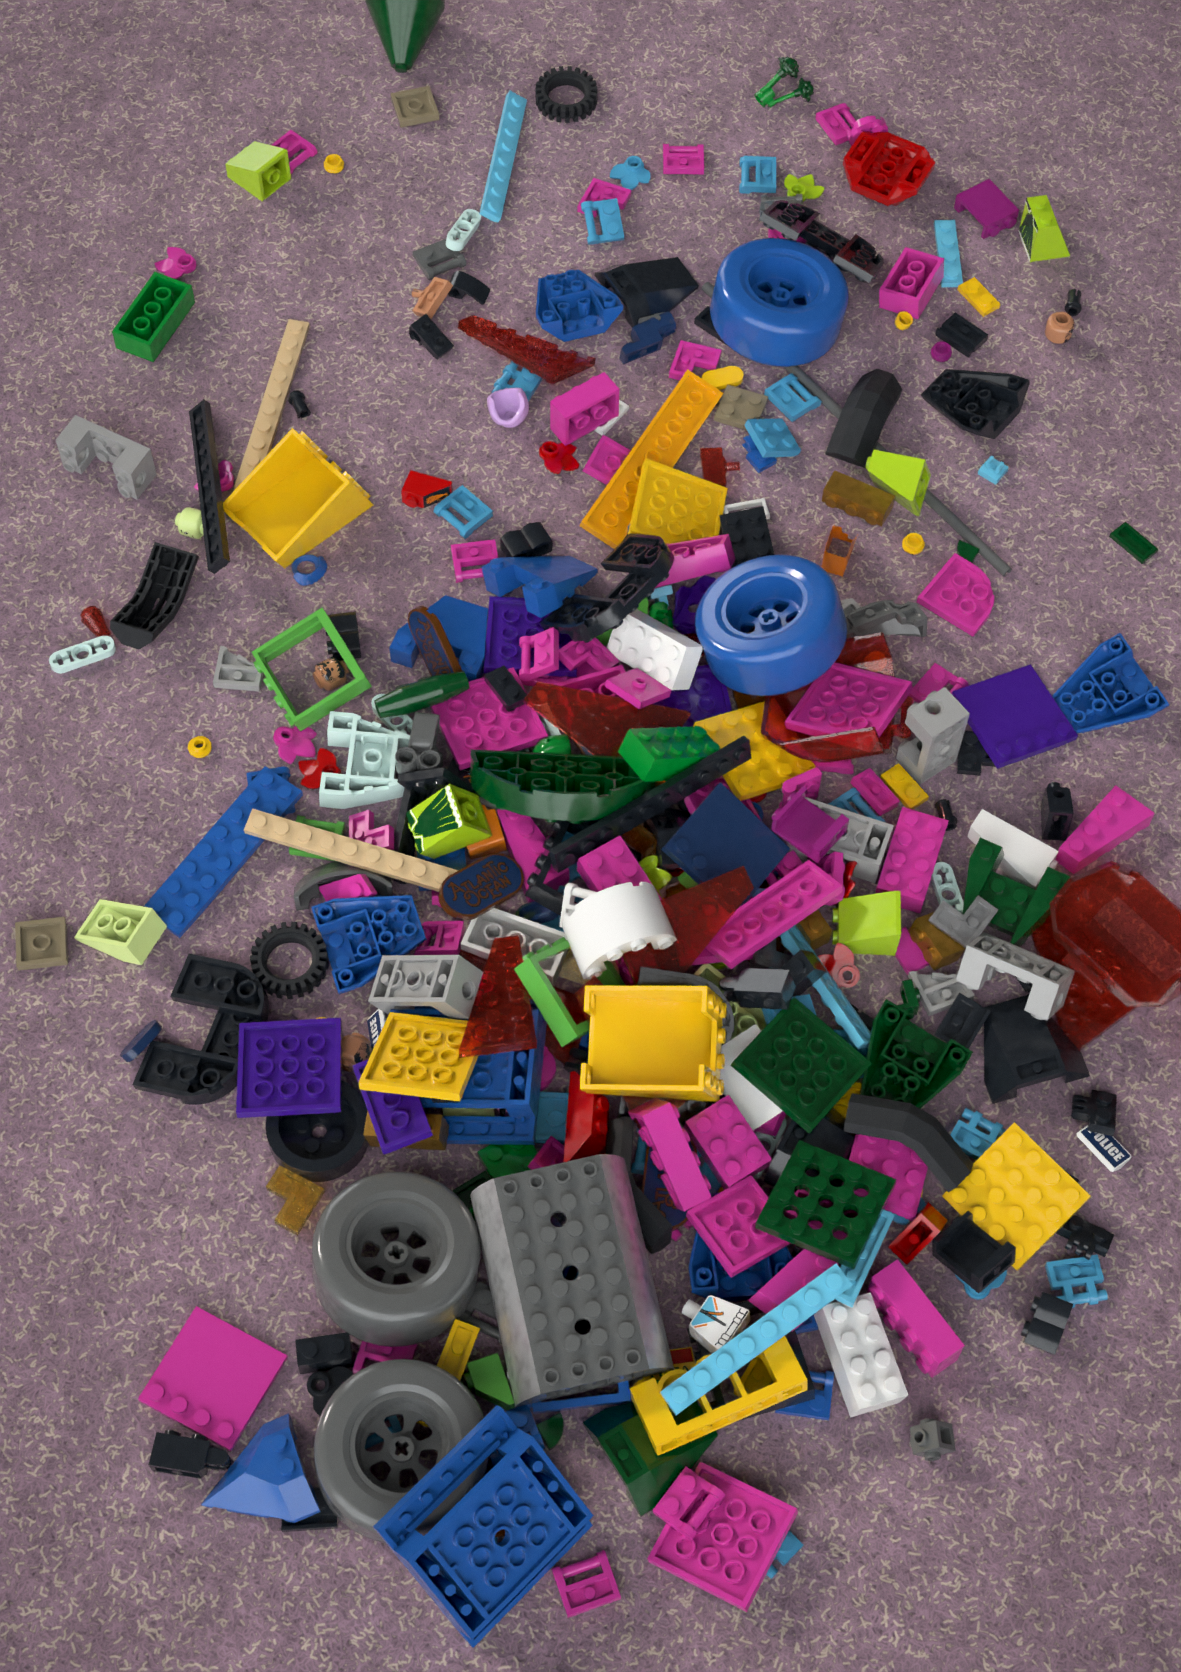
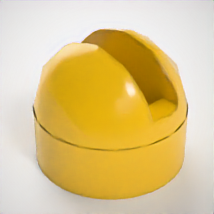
(903, 320)

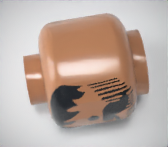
(1059, 327)
(330, 673)
(354, 1050)

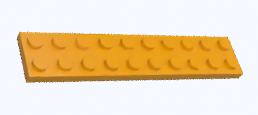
(661, 442)

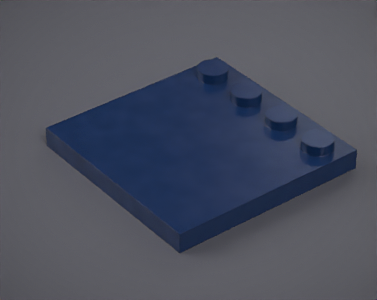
(724, 837)

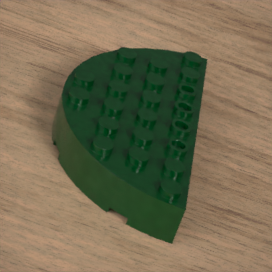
(555, 784)

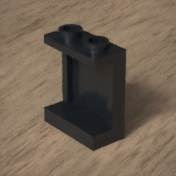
(972, 1252)

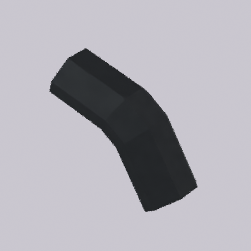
(864, 417)
(164, 578)
(915, 1130)
(654, 1226)

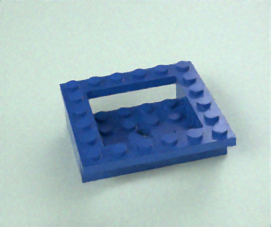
(497, 1081)
(458, 1558)

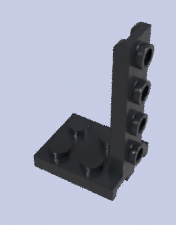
(417, 788)

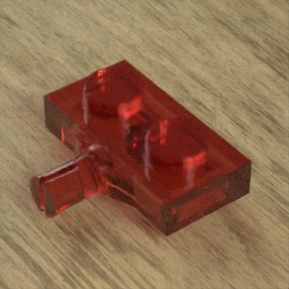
(715, 466)

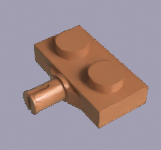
(431, 297)

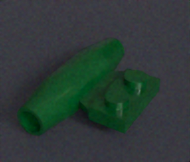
(421, 694)

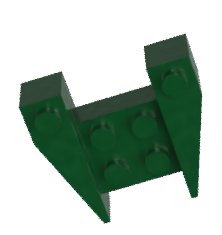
(1018, 906)

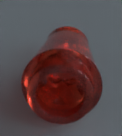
(94, 620)

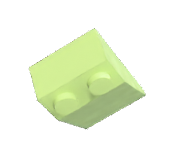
(122, 930)

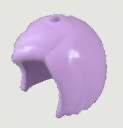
(508, 407)

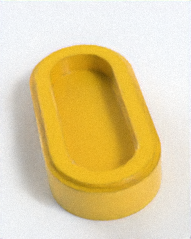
(724, 376)

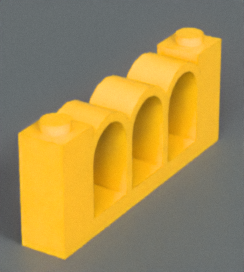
(661, 1426)

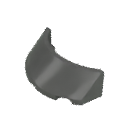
(887, 618)
(309, 885)

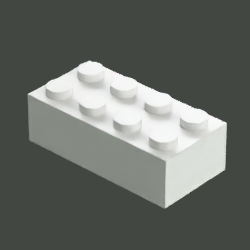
(656, 650)
(501, 924)
(860, 1355)

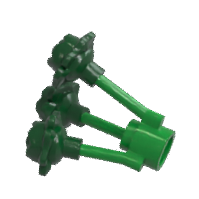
(787, 67)

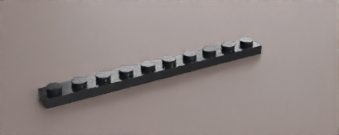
(209, 487)
(650, 803)

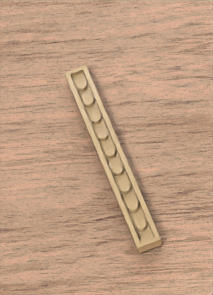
(274, 397)
(347, 850)

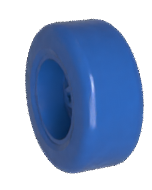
(779, 302)
(777, 653)

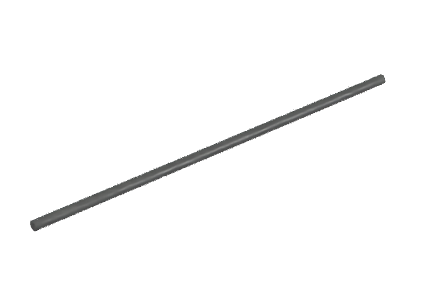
(930, 498)

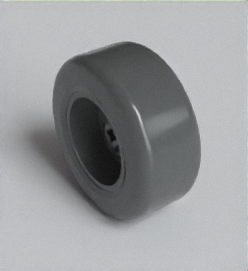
(407, 1206)
(359, 1408)

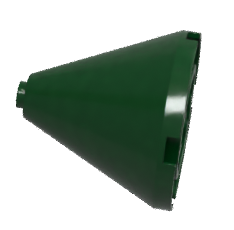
(404, 27)

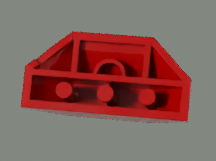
(585, 1122)

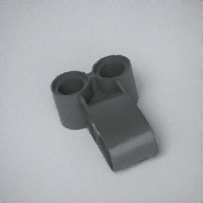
(421, 745)

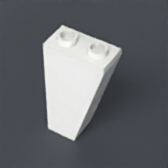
(1024, 855)

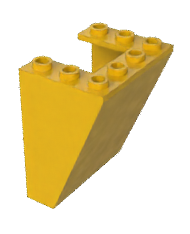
(295, 499)
(655, 1042)

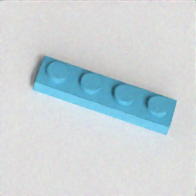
(948, 249)
(858, 1275)

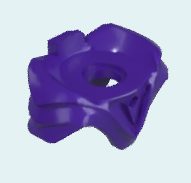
(685, 597)

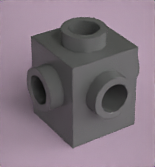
(932, 1439)

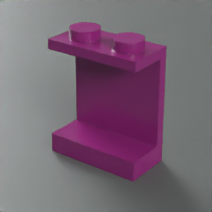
(988, 207)
(808, 826)

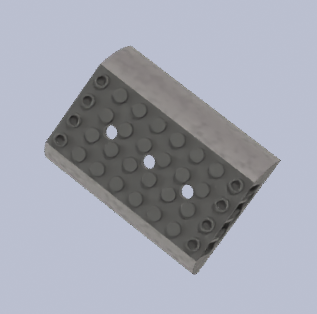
(540, 1307)

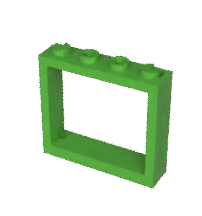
(292, 637)
(547, 998)

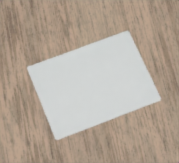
(749, 1100)

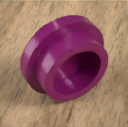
(941, 351)

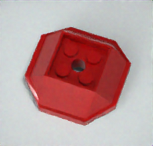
(887, 167)

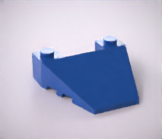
(546, 579)
(465, 629)

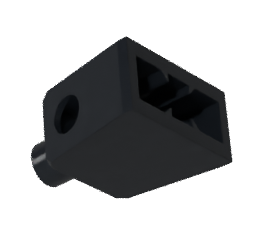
(1056, 801)

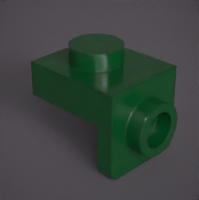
(910, 998)

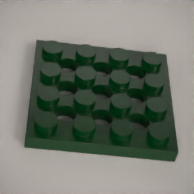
(821, 1240)

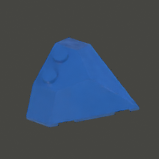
(267, 1477)

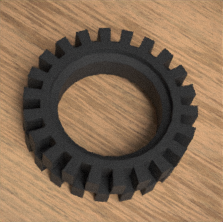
(571, 78)
(277, 937)

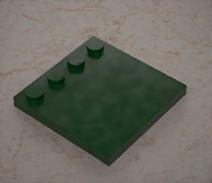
(801, 1065)

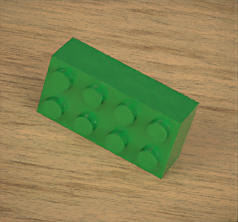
(153, 316)
(665, 752)

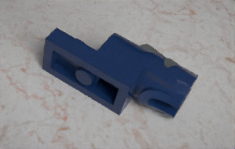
(648, 336)

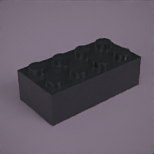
(747, 534)

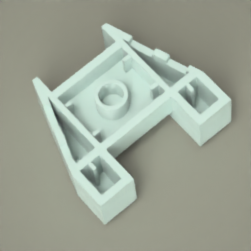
(369, 763)

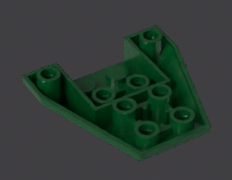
(908, 1060)
(634, 1458)

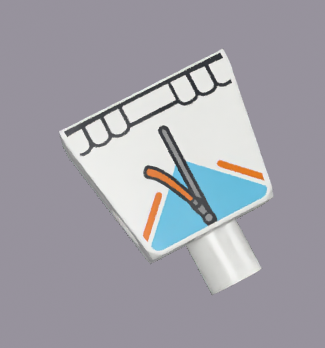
(715, 1321)

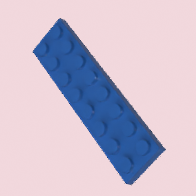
(220, 853)

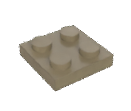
(414, 106)
(739, 406)
(41, 943)

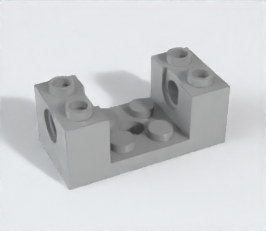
(85, 440)
(936, 735)
(864, 841)
(990, 954)
(437, 981)

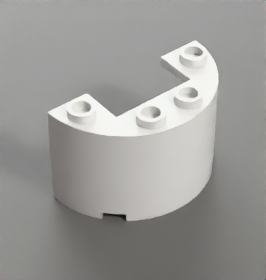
(615, 923)

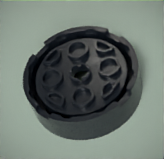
(324, 1157)

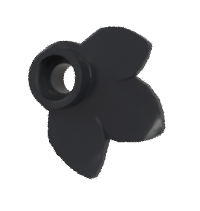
(332, 1380)

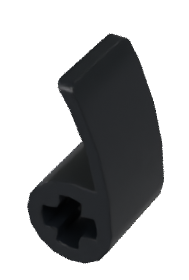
(467, 284)

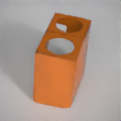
(833, 563)
(493, 844)

